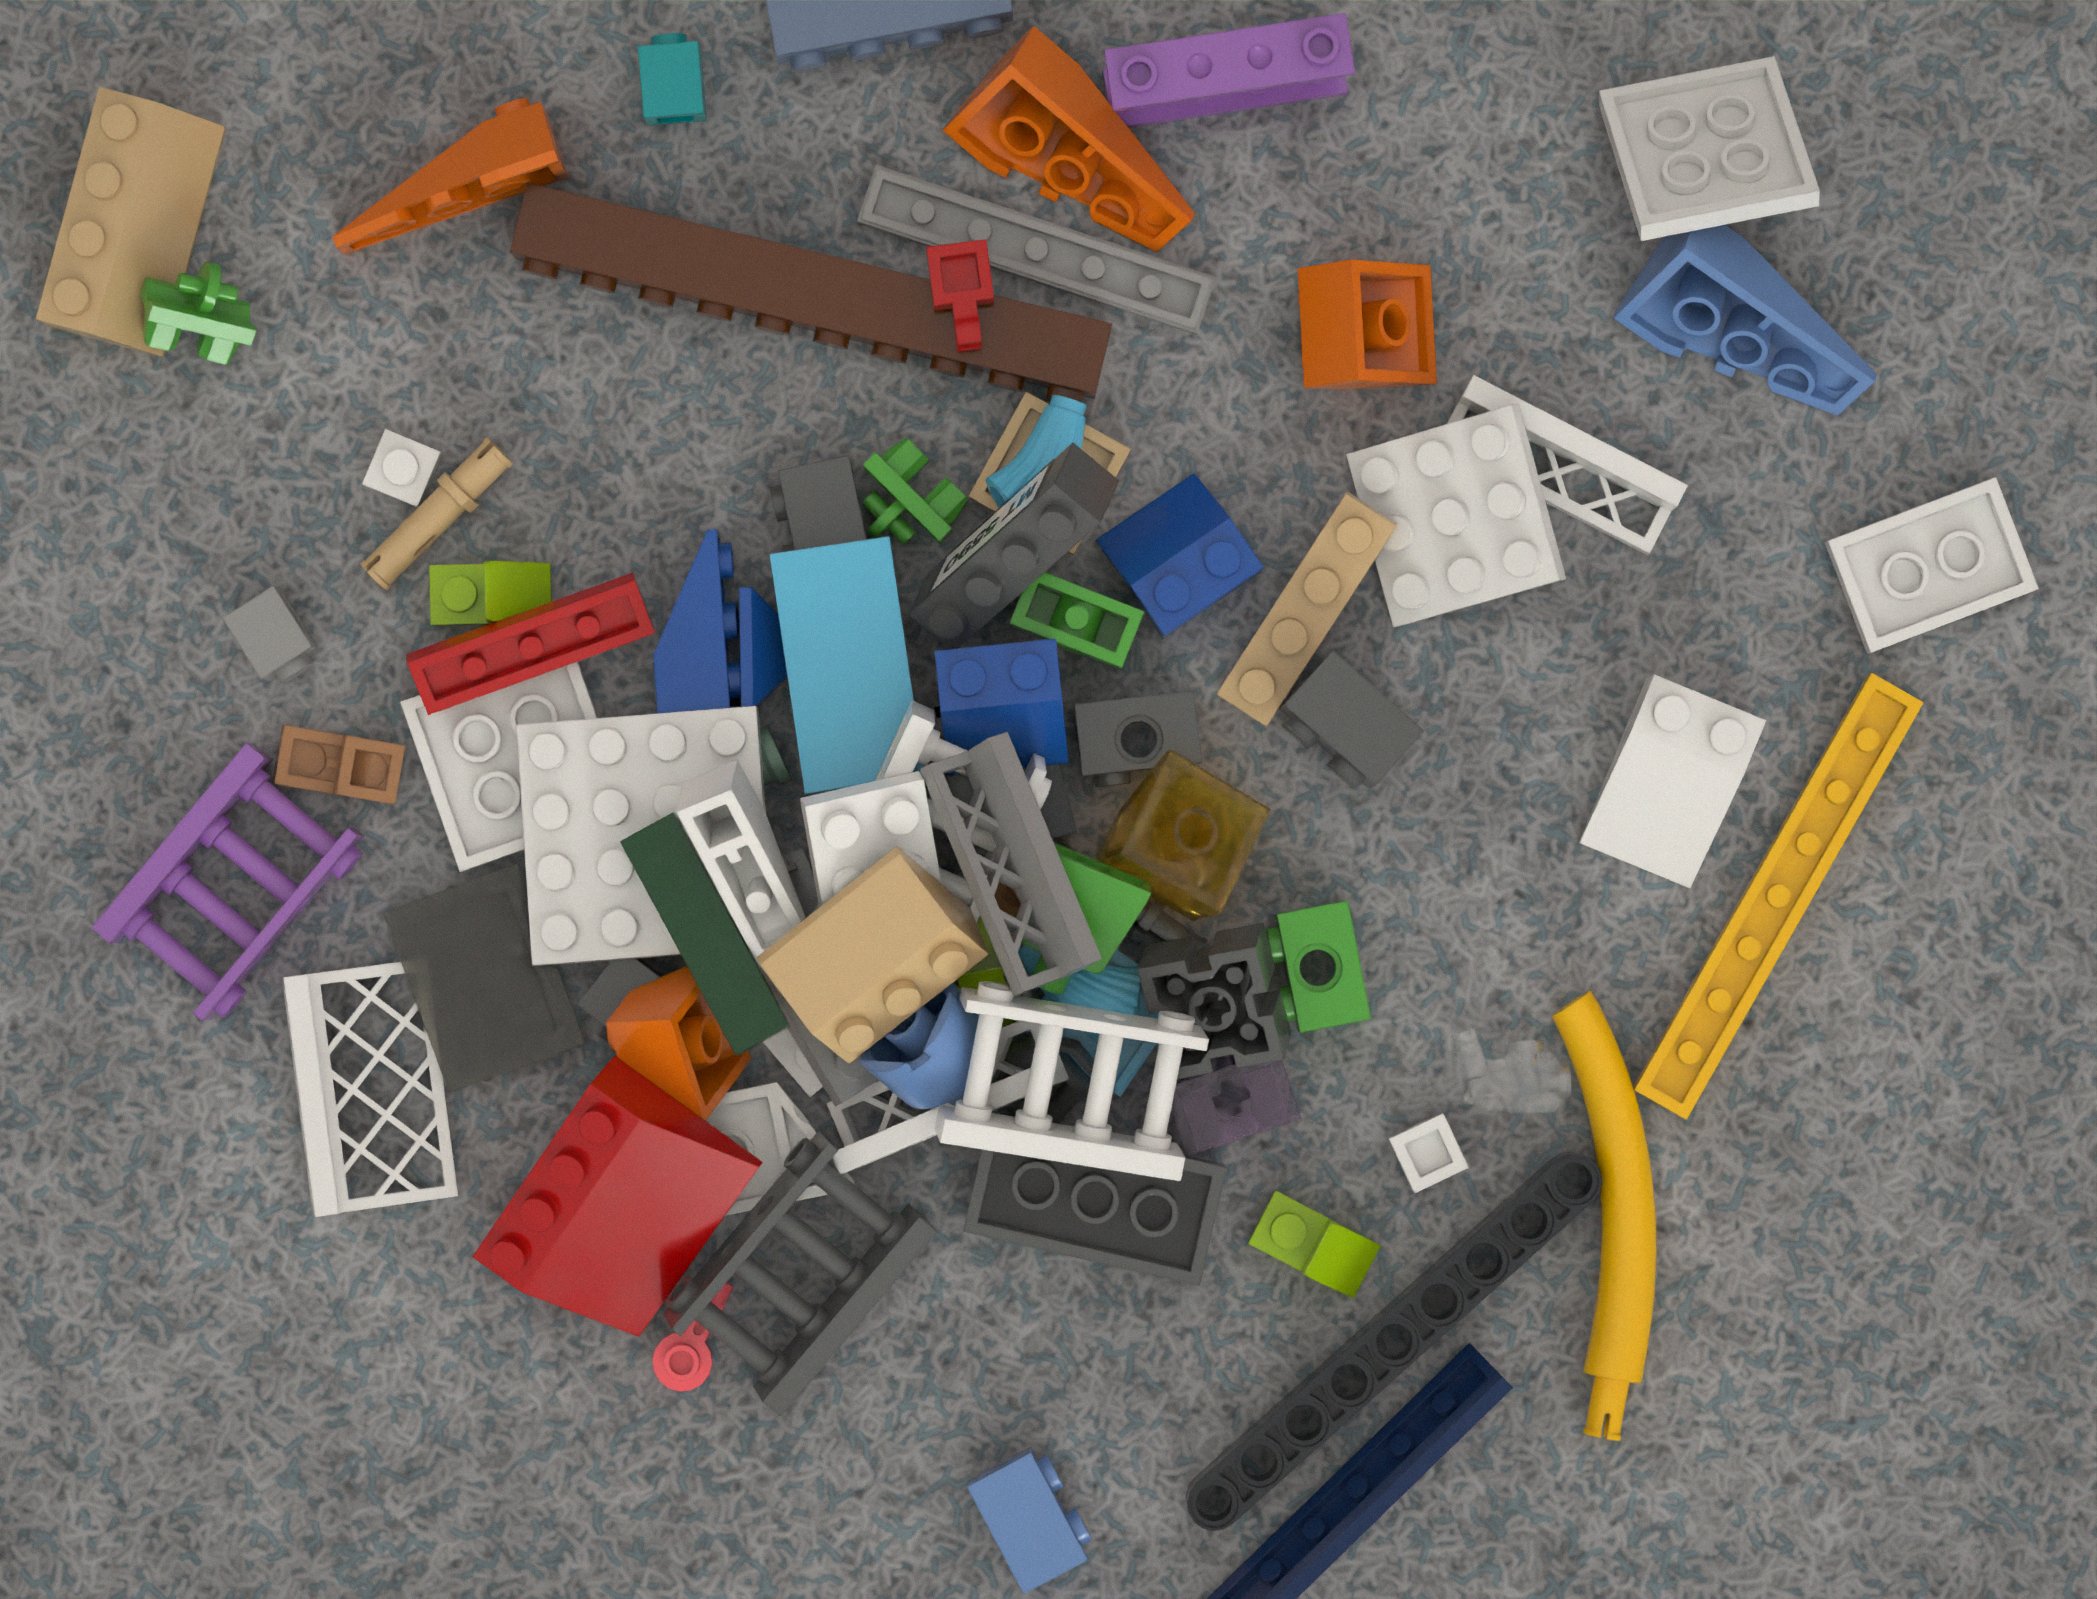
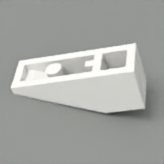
(740, 854)

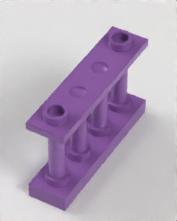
(1229, 71)
(169, 871)

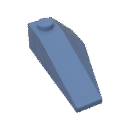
(1728, 303)

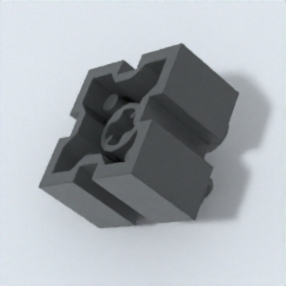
(1223, 992)

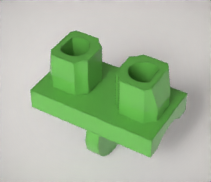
(198, 306)
(894, 473)

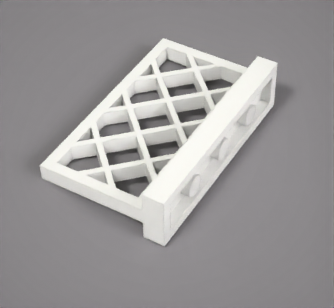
(318, 1102)

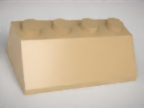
(128, 216)

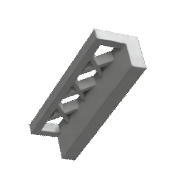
(1029, 859)

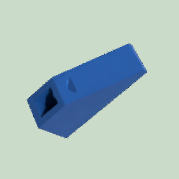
(693, 649)

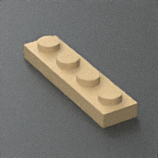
(1307, 608)

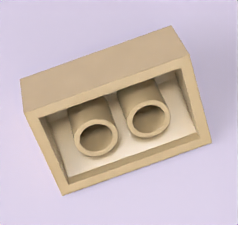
(874, 954)

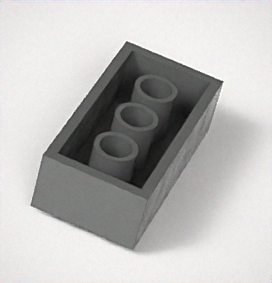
(1100, 1213)

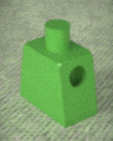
(1109, 902)

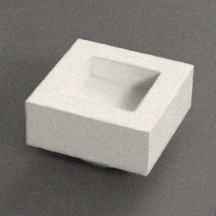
(402, 468)
(1428, 1152)

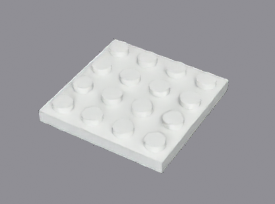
(590, 789)

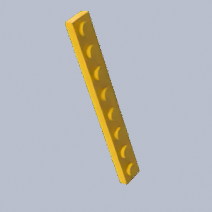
(1777, 895)

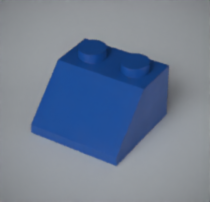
(1179, 555)
(1004, 691)

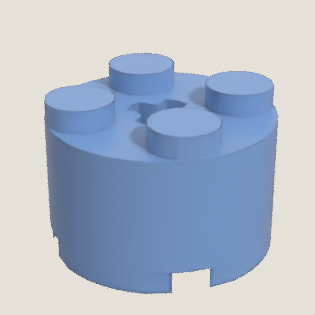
(927, 1053)

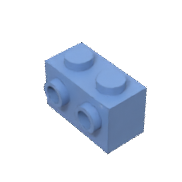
(1028, 1518)

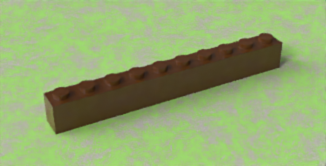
(801, 290)

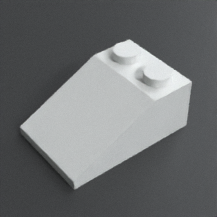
(1671, 780)

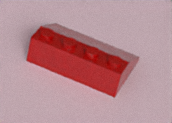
(618, 1203)

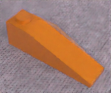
(1057, 127)
(474, 172)

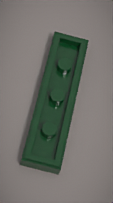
(705, 934)

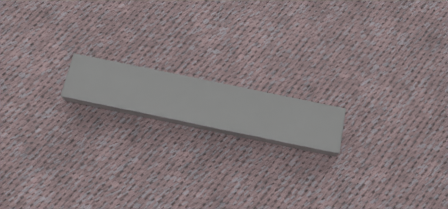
(1038, 250)

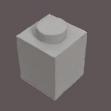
(272, 636)

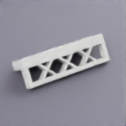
(1588, 454)
(921, 1127)

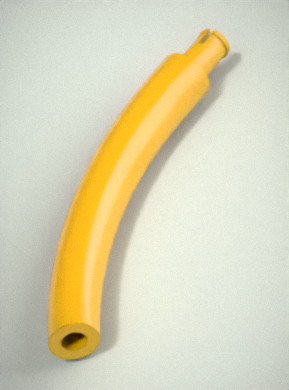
(1628, 1214)

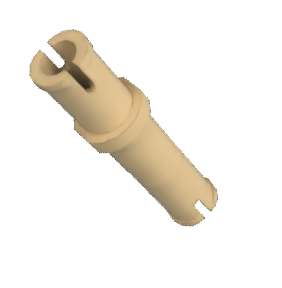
(437, 513)

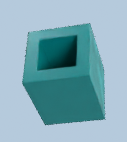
(672, 80)

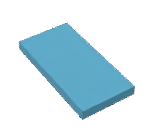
(843, 658)

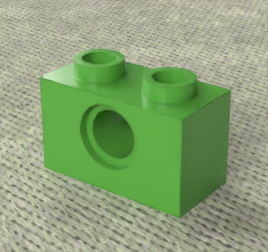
(1077, 620)
(1343, 995)

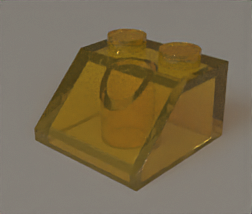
(1185, 836)

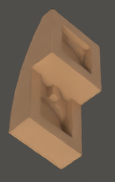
(338, 764)

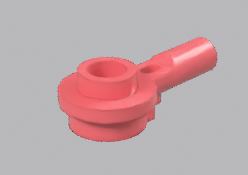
(686, 1359)

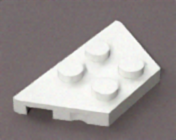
(767, 1126)

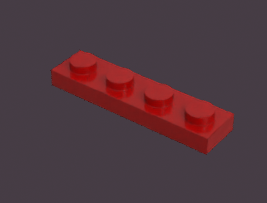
(530, 643)

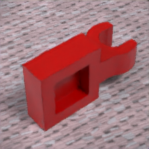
(961, 282)

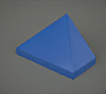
(760, 649)

